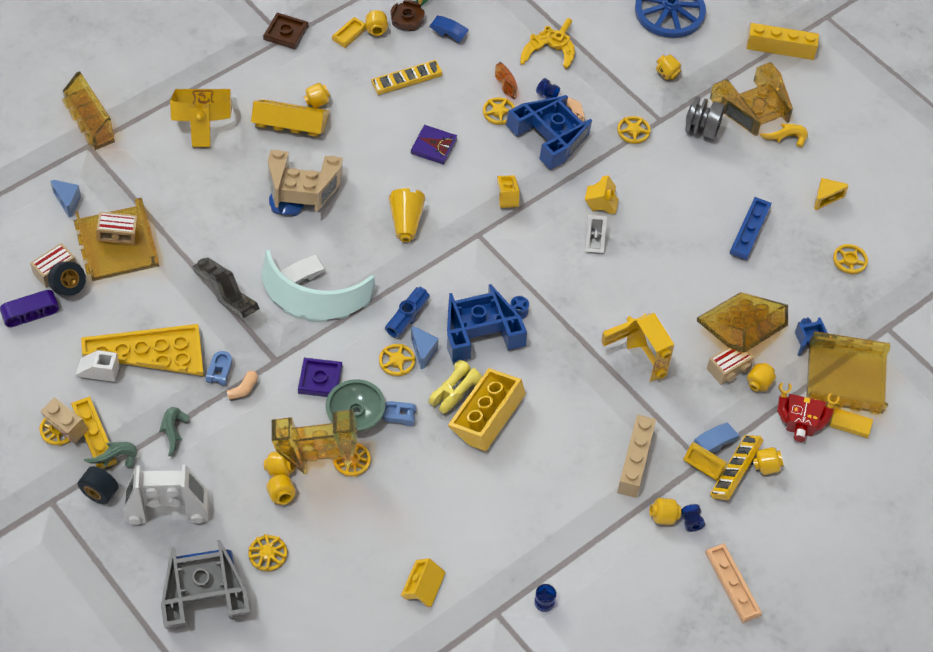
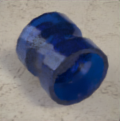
(547, 89)
(692, 517)
(548, 594)

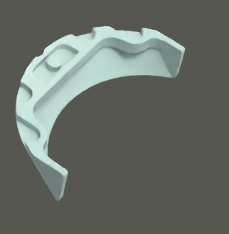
(311, 303)

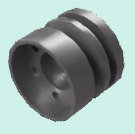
(705, 117)

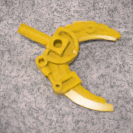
(554, 39)

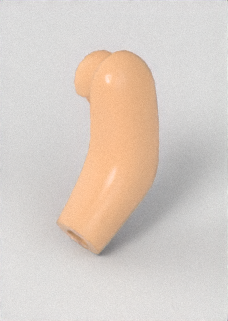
(576, 108)
(245, 387)

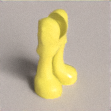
(446, 391)

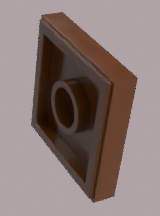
(285, 30)

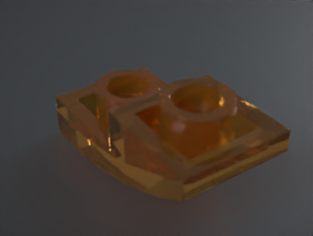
(508, 81)

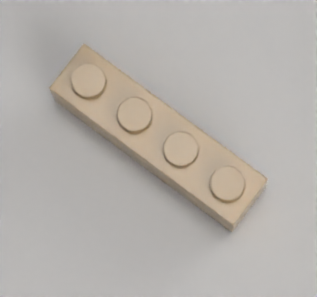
(636, 456)

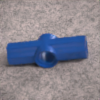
(407, 312)

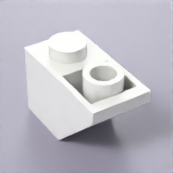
(99, 366)

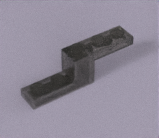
(225, 287)

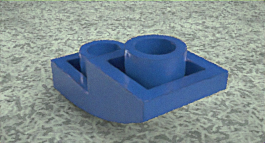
(452, 28)

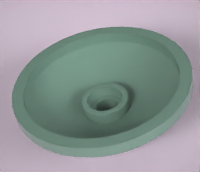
(359, 397)

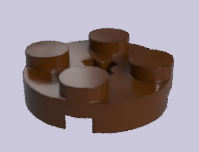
(410, 22)

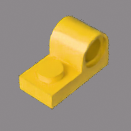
(508, 191)

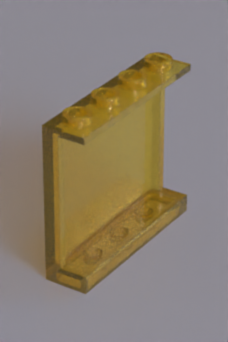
(116, 259)
(848, 369)

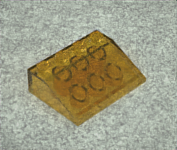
(745, 321)

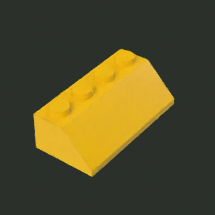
(782, 41)
(289, 116)
(487, 408)

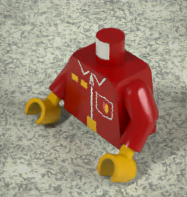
(803, 414)

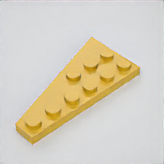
(160, 348)

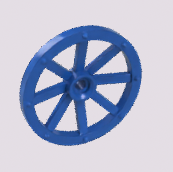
(671, 8)

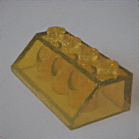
(88, 112)

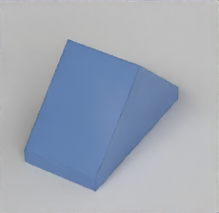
(67, 195)
(424, 345)

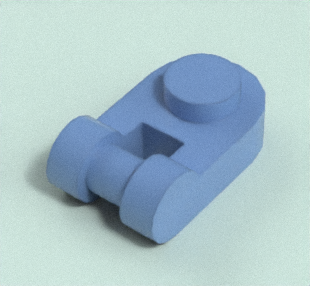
(221, 362)
(393, 415)

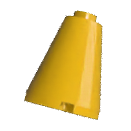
(406, 212)

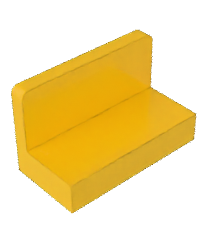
(423, 581)

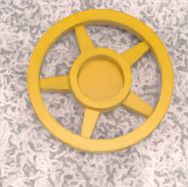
(498, 110)
(633, 129)
(850, 259)
(397, 359)

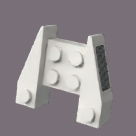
(165, 489)

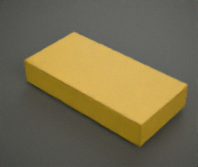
(349, 32)
(851, 422)
(705, 461)

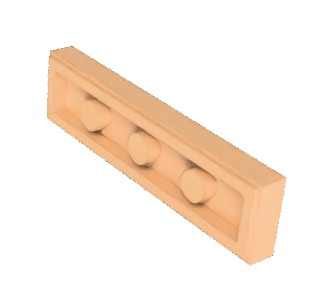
(733, 583)

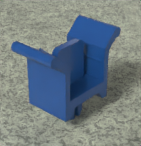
(805, 330)

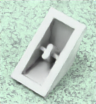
(595, 233)

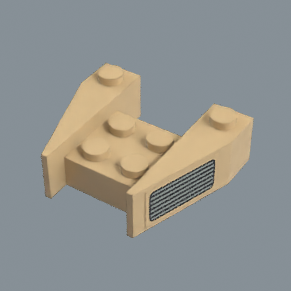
(303, 185)

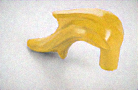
(788, 130)

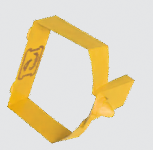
(200, 108)
(635, 332)

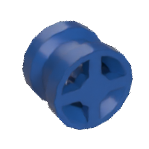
(520, 303)

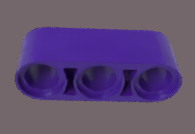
(29, 308)

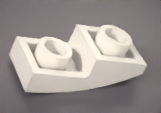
(303, 269)

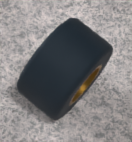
(73, 279)
(98, 485)

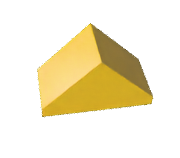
(829, 192)

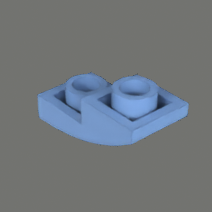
(717, 437)

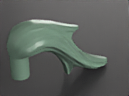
(168, 426)
(114, 450)

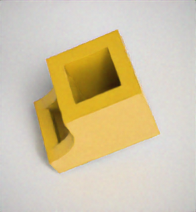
(602, 195)

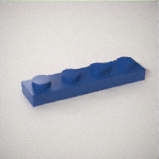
(750, 228)

